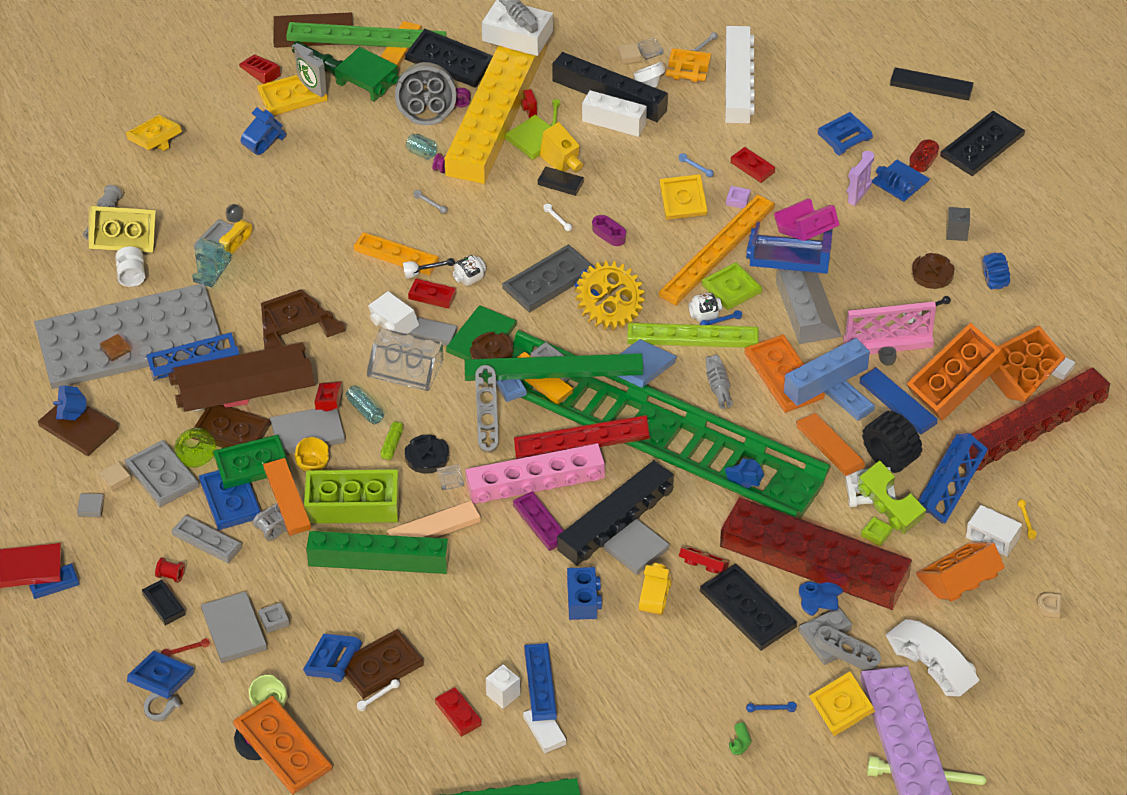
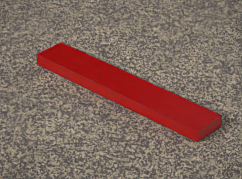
(601, 433)

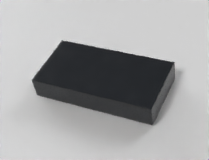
(560, 181)
(163, 602)

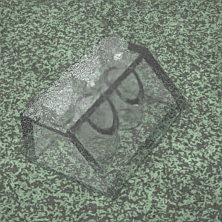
(405, 359)

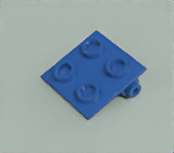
(899, 180)

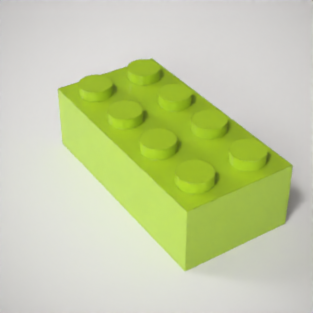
(352, 496)

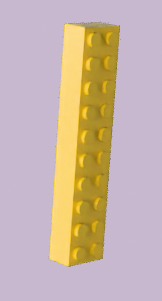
(491, 114)

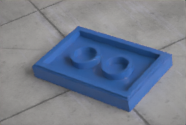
(228, 505)

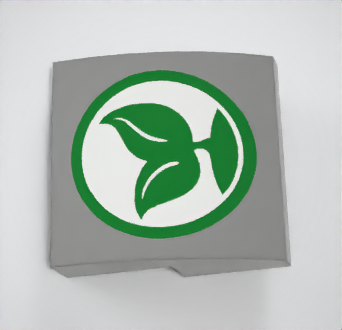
(310, 70)

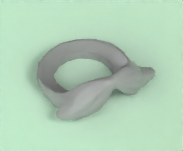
(172, 703)

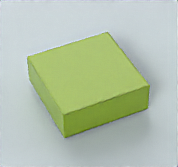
(877, 531)

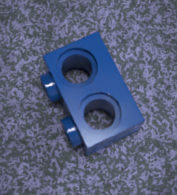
(582, 593)

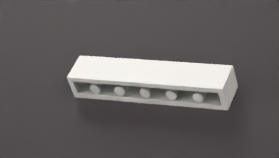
(738, 77)

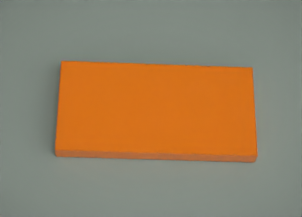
(774, 360)
(282, 745)

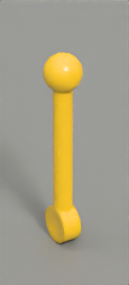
(1031, 533)

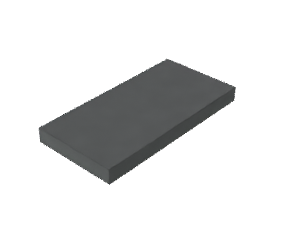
(546, 278)

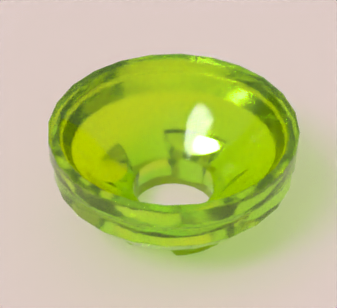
(196, 455)

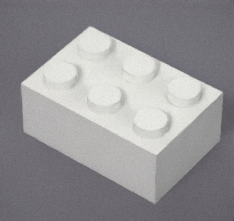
(504, 31)

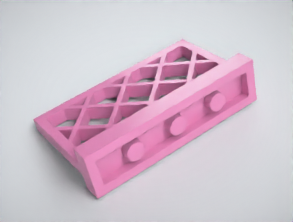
(908, 338)

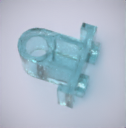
(210, 261)

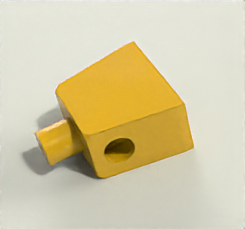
(560, 149)

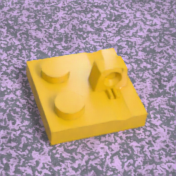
(154, 133)
(683, 197)
(842, 703)

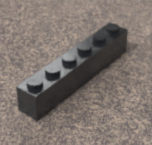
(587, 77)
(615, 513)

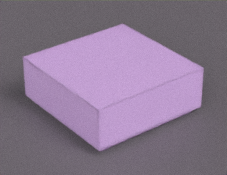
(738, 197)

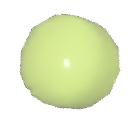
(265, 687)

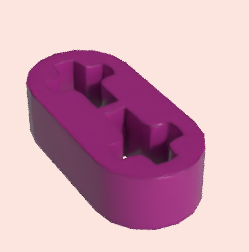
(611, 228)

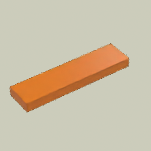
(830, 444)
(287, 496)

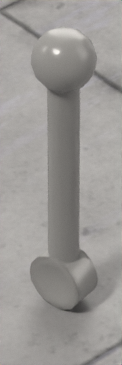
(713, 36)
(418, 194)

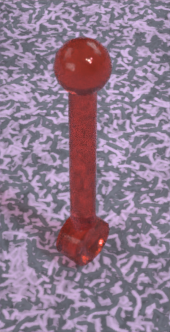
(204, 643)

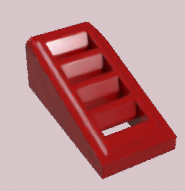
(272, 69)

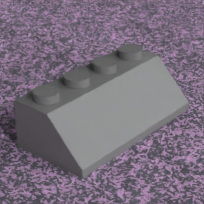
(807, 305)

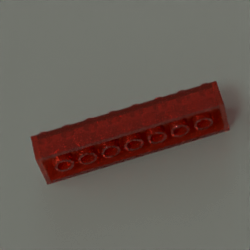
(815, 553)

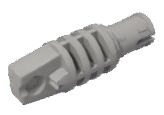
(521, 14)
(718, 380)

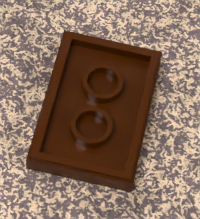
(232, 426)
(84, 433)
(381, 663)

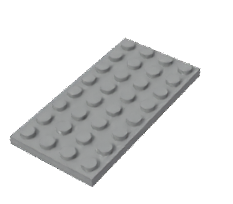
(145, 324)

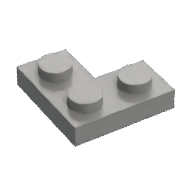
(834, 619)

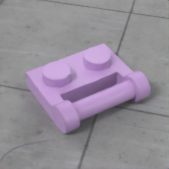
(860, 178)

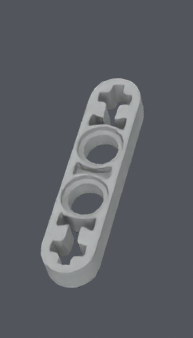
(490, 408)

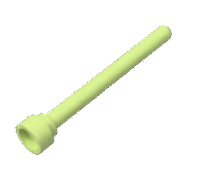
(878, 767)

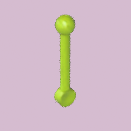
(555, 103)

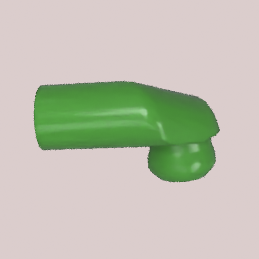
(743, 741)

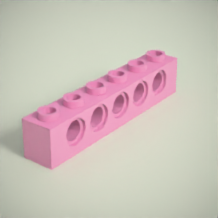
(535, 473)

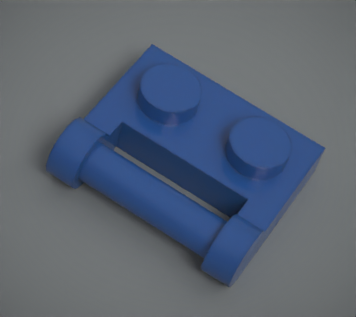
(841, 128)
(326, 653)

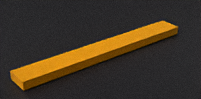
(716, 250)

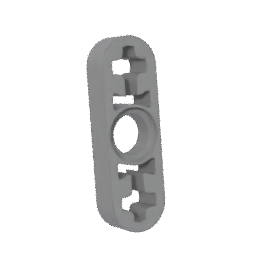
(834, 635)

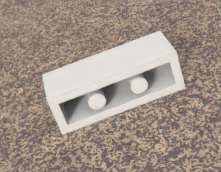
(614, 113)

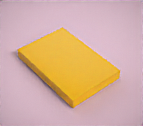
(287, 95)

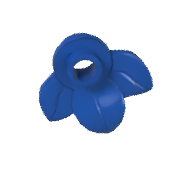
(819, 596)

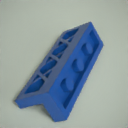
(162, 371)
(946, 471)

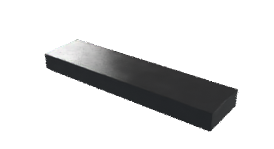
(931, 83)

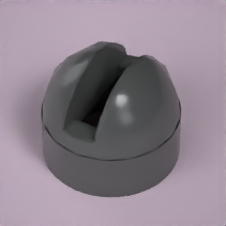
(234, 213)
(887, 355)

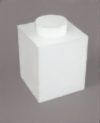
(503, 686)

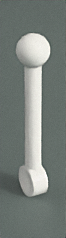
(548, 208)
(362, 705)

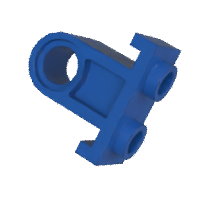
(262, 132)

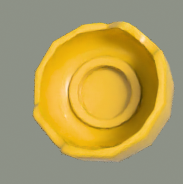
(311, 454)

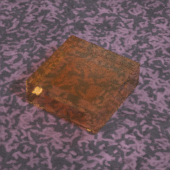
(114, 347)

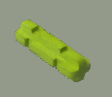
(391, 440)

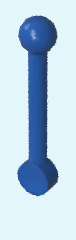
(737, 315)
(791, 707)

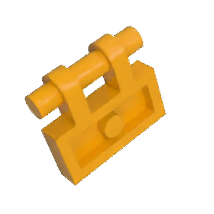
(688, 60)

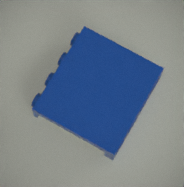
(789, 252)

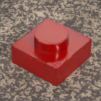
(529, 103)

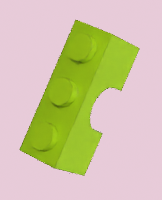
(902, 513)

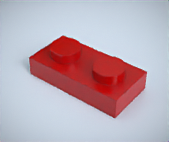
(752, 164)
(432, 293)
(328, 396)
(694, 557)
(458, 711)

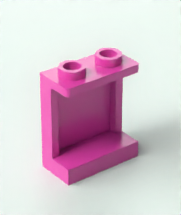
(804, 222)

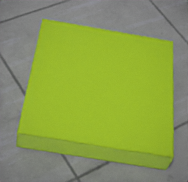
(528, 136)
(732, 285)

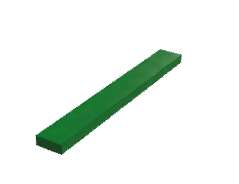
(557, 366)

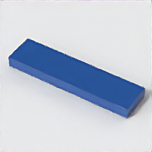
(898, 400)
(540, 682)

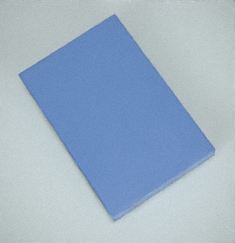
(654, 362)

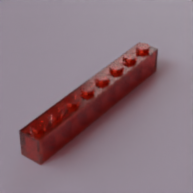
(1040, 416)

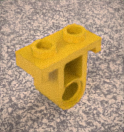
(655, 589)

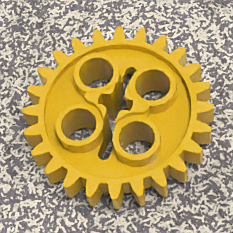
(621, 310)

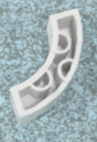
(944, 661)

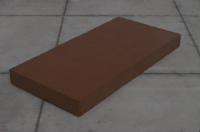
(282, 22)

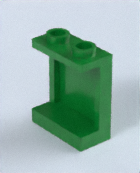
(367, 72)

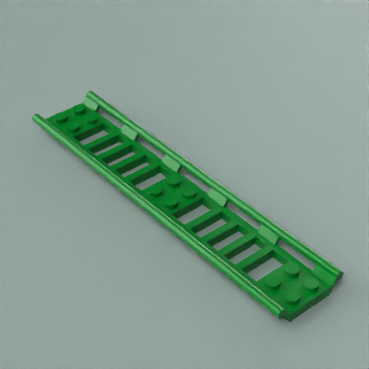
(788, 491)

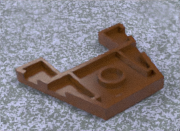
(293, 313)

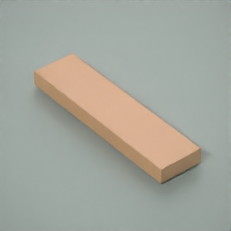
(440, 522)

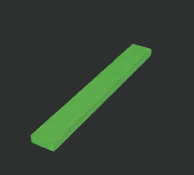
(353, 35)

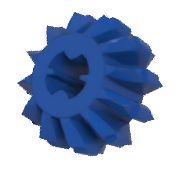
(996, 270)

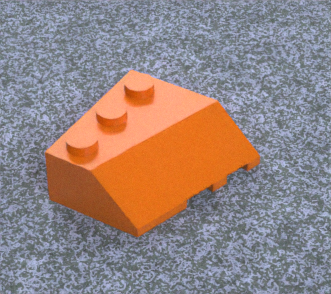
(1027, 364)

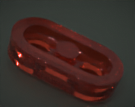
(924, 155)

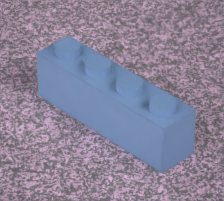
(826, 371)

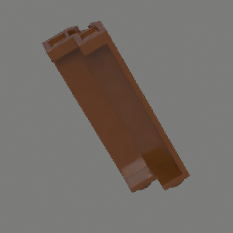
(241, 377)

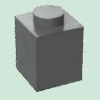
(958, 224)

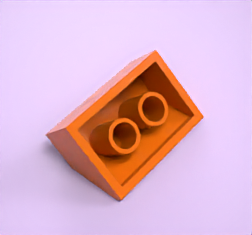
(962, 570)

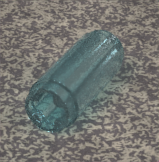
(364, 404)

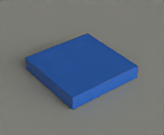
(160, 674)

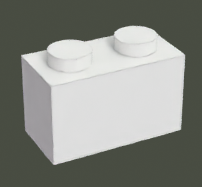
(393, 314)
(994, 528)

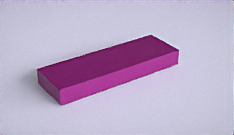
(538, 519)

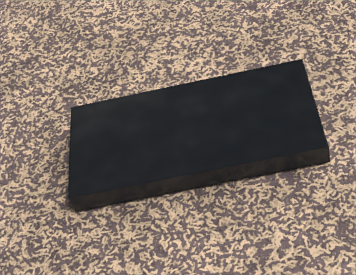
(460, 60)
(982, 143)
(748, 607)

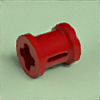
(169, 570)

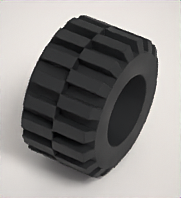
(892, 441)

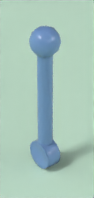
(683, 158)

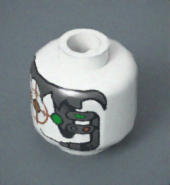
(469, 270)
(704, 307)

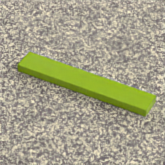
(693, 335)

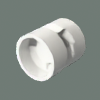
(130, 266)

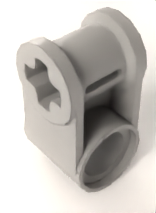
(272, 522)

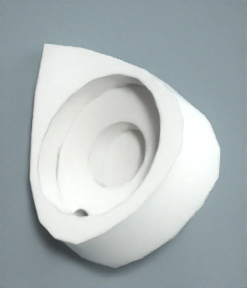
(650, 74)

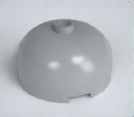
(439, 96)

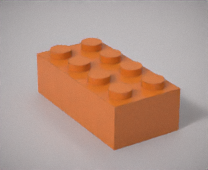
(956, 371)

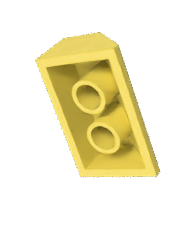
(121, 227)

